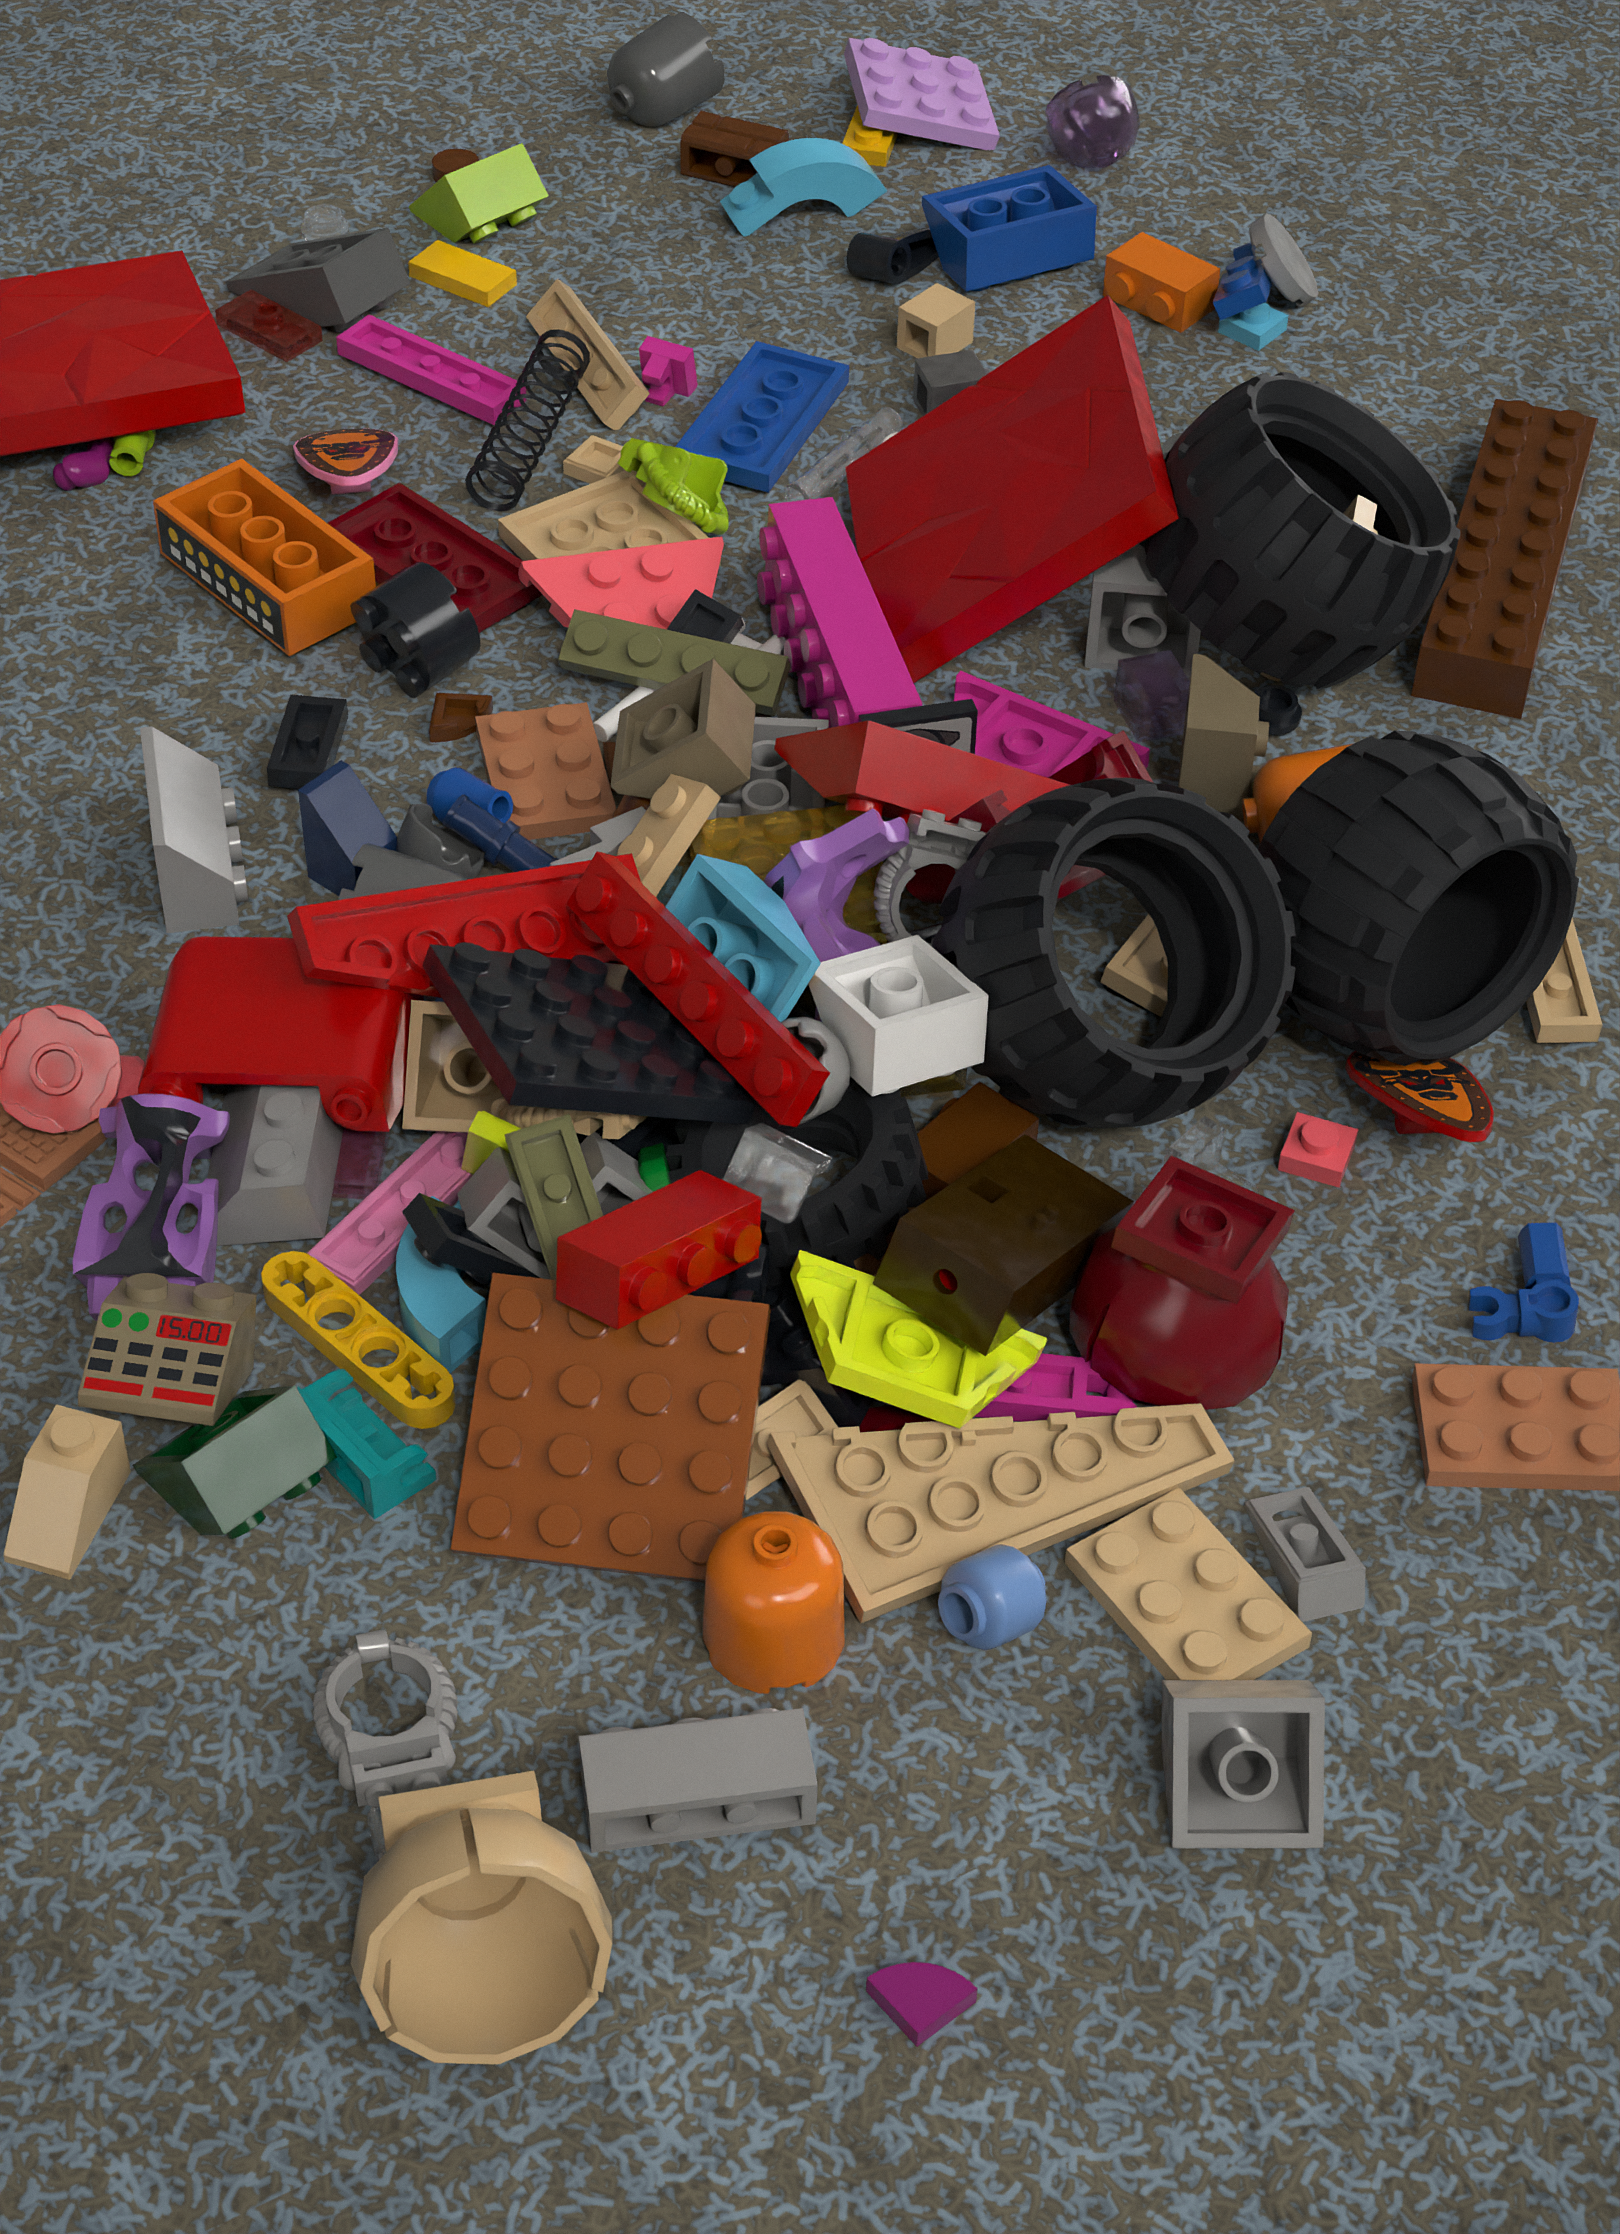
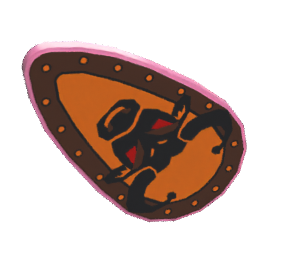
(347, 457)

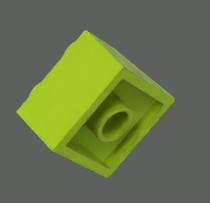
(483, 196)

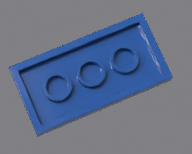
(765, 413)

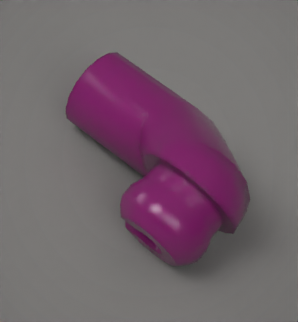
(85, 468)

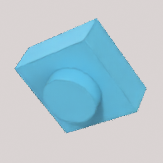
(1255, 326)

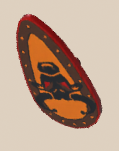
(1427, 1097)

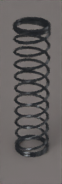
(493, 466)

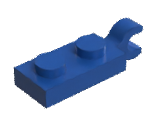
(1243, 285)

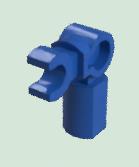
(1547, 1303)

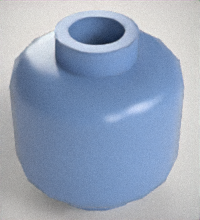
(992, 1597)

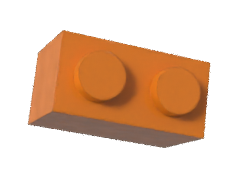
(1161, 281)

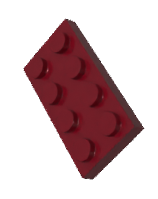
(407, 529)

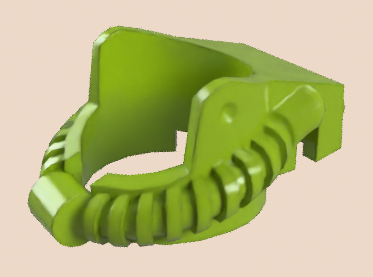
(680, 481)

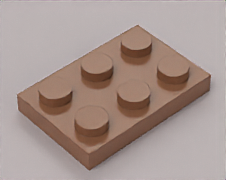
(548, 767)
(1518, 1426)

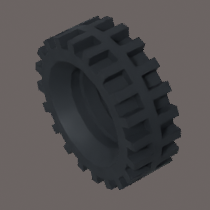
(845, 1217)

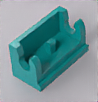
(370, 1456)

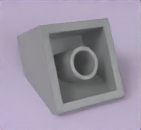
(1244, 1763)

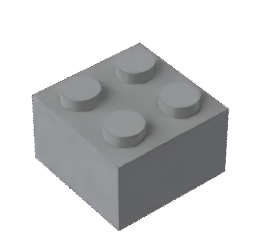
(1134, 617)

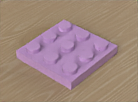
(920, 94)

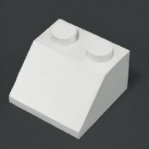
(901, 1014)

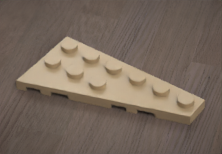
(939, 1493)

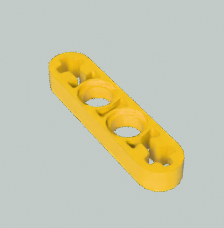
(364, 1334)

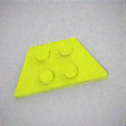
(897, 1354)

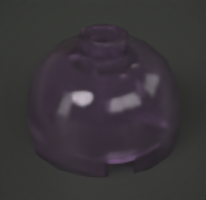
(1093, 122)

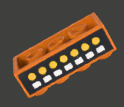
(264, 555)

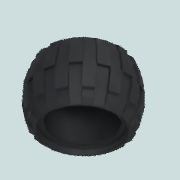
(1419, 895)

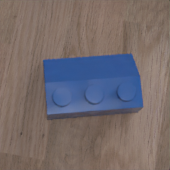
(1010, 227)

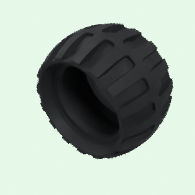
(1264, 537)
(1215, 920)

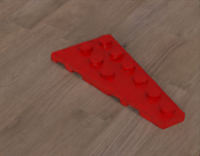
(387, 935)

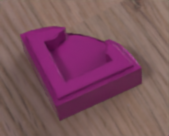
(920, 1997)

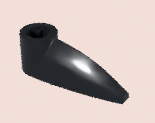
(892, 257)

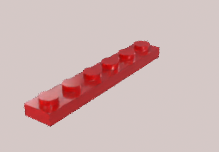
(698, 990)

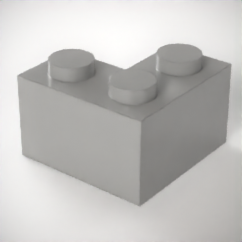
(499, 1212)

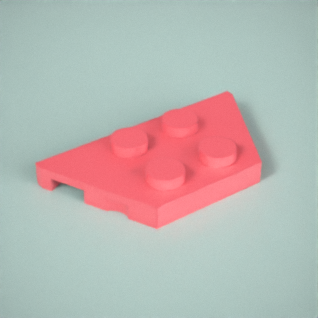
(628, 583)

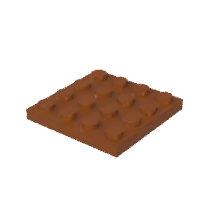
(607, 1438)

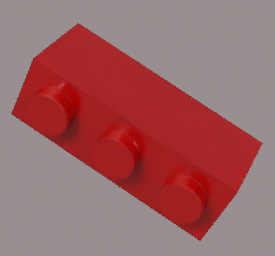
(658, 1248)

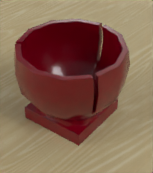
(1186, 1292)

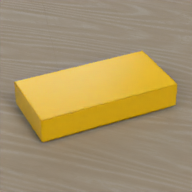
(462, 273)

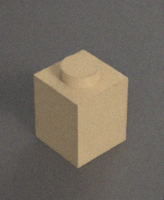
(935, 322)

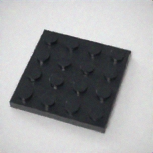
(581, 1036)

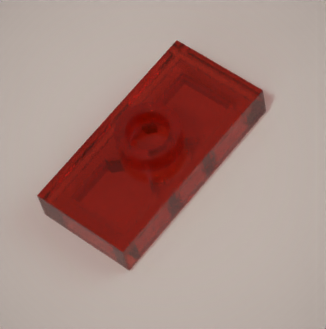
(269, 325)

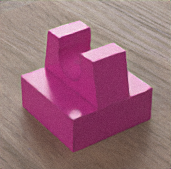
(667, 370)

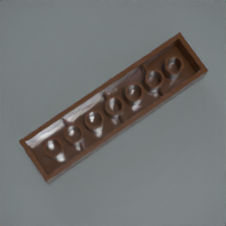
(1507, 559)

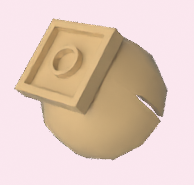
(478, 1924)

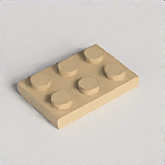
(1187, 1594)

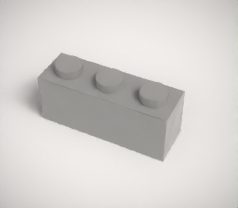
(697, 1779)

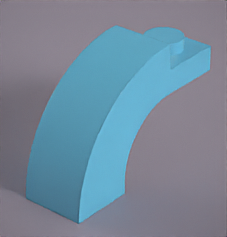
(802, 172)
(437, 1305)

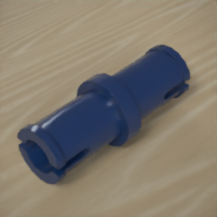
(497, 839)

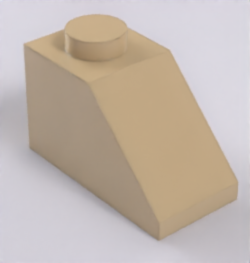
(66, 1490)

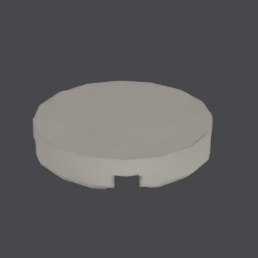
(1283, 260)

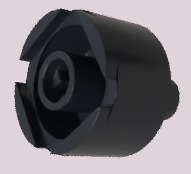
(415, 628)

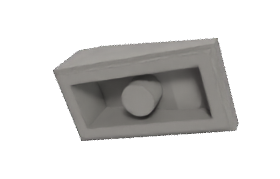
(1308, 1555)

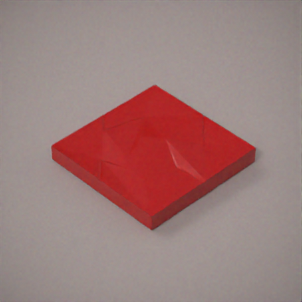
(109, 354)
(1011, 489)

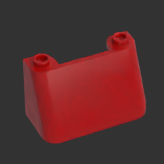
(253, 1018)

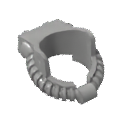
(929, 843)
(387, 1763)

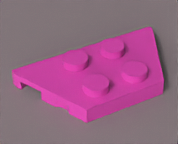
(1027, 732)

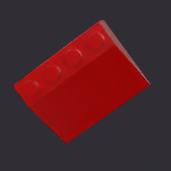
(901, 772)

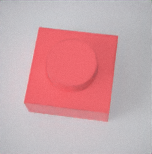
(1318, 1149)

